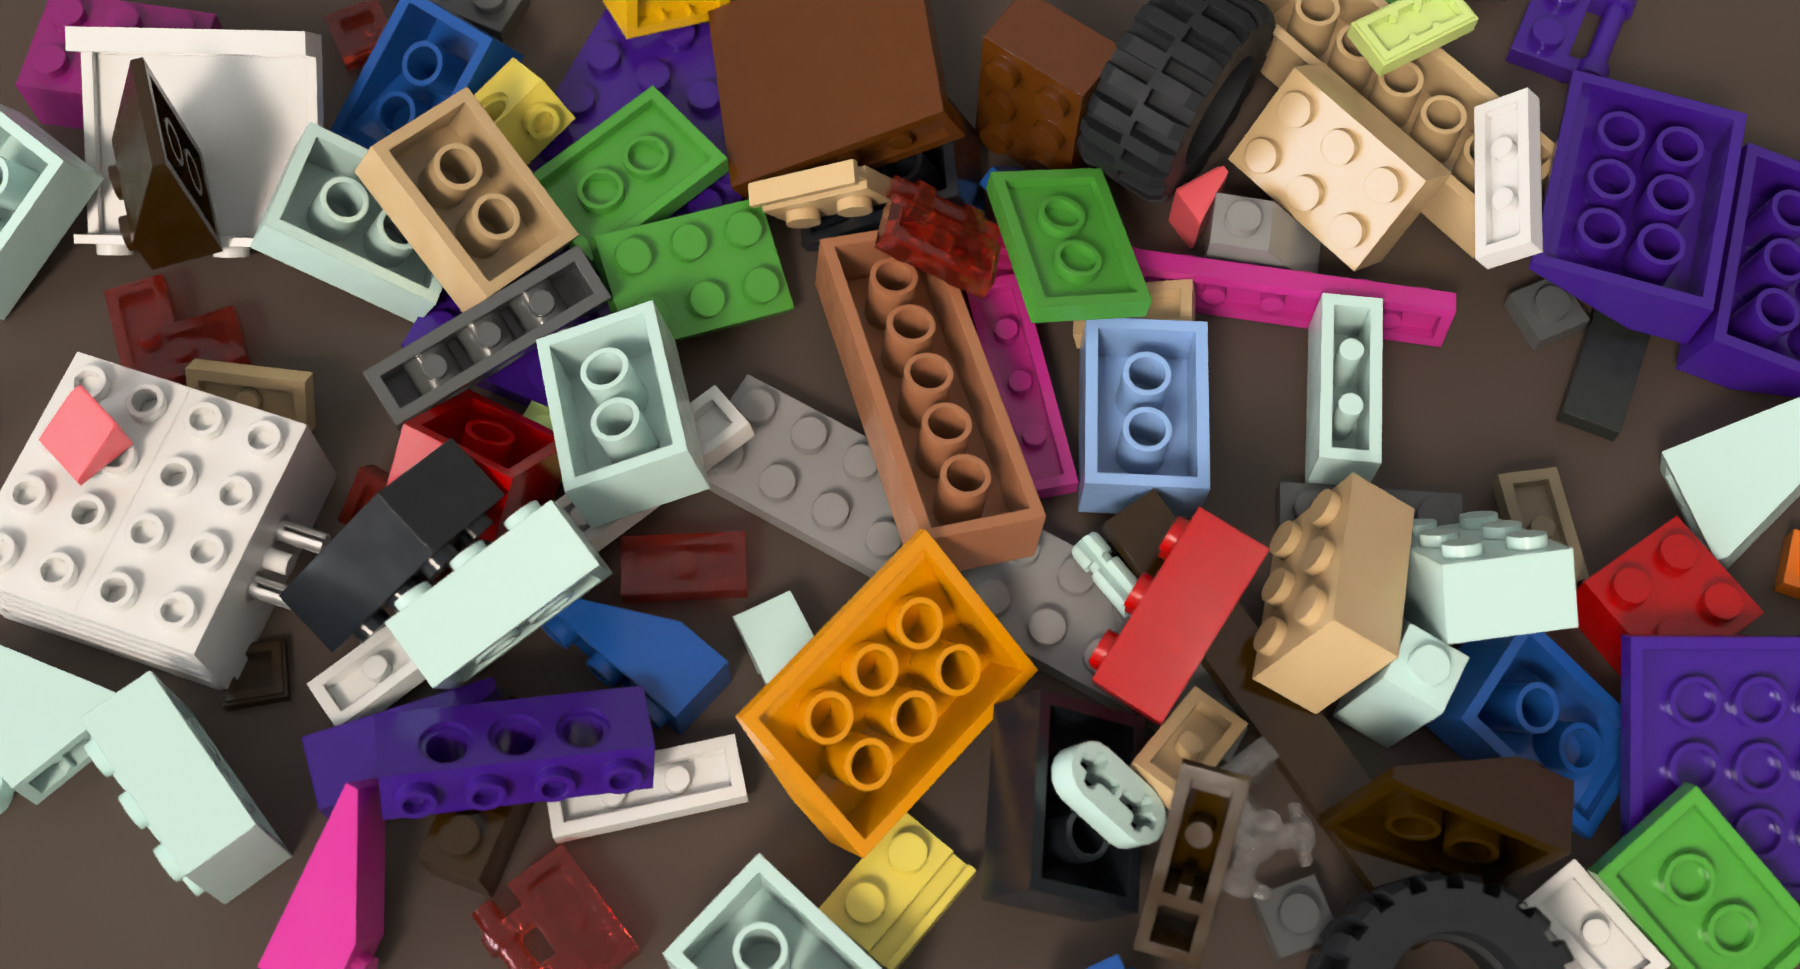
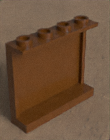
(828, 84)

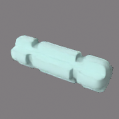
(1108, 572)

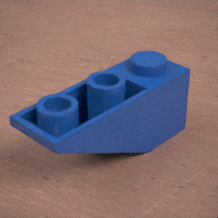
(640, 649)

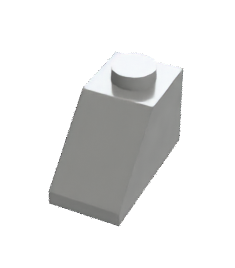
(1258, 234)

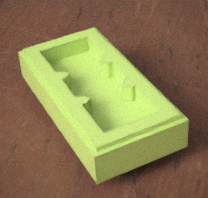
(1409, 31)

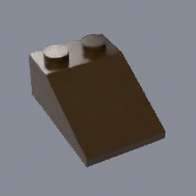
(160, 177)
(1463, 817)

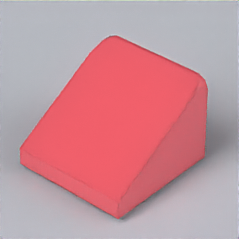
(1194, 203)
(84, 436)

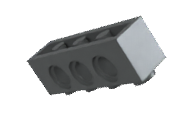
(487, 337)

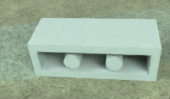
(1344, 389)

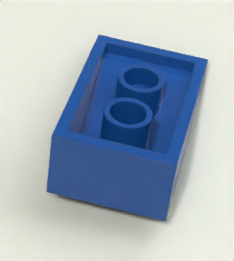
(414, 67)
(1537, 705)

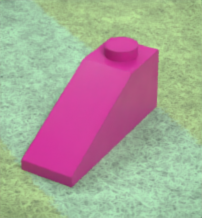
(339, 900)

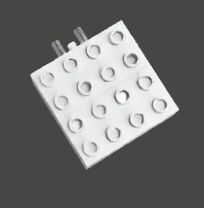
(172, 541)

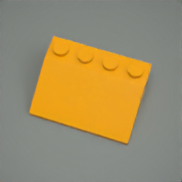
(885, 696)

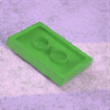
(631, 169)
(1067, 245)
(698, 269)
(1700, 890)

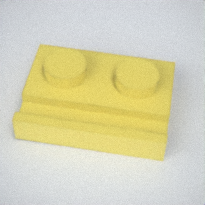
(898, 892)

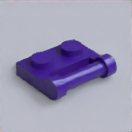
(1551, 29)

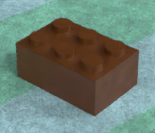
(1038, 84)

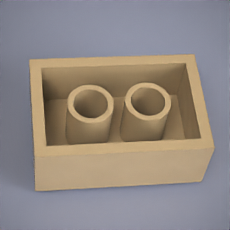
(1338, 165)
(465, 200)
(1334, 594)

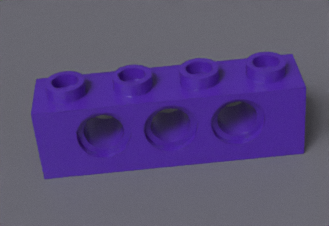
(513, 752)

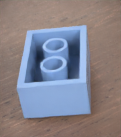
(1143, 414)

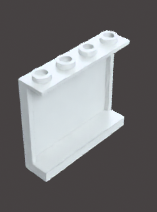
(237, 95)

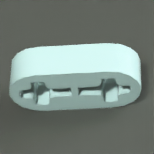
(1106, 799)

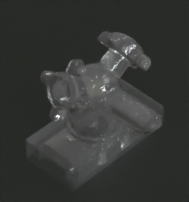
(1260, 830)

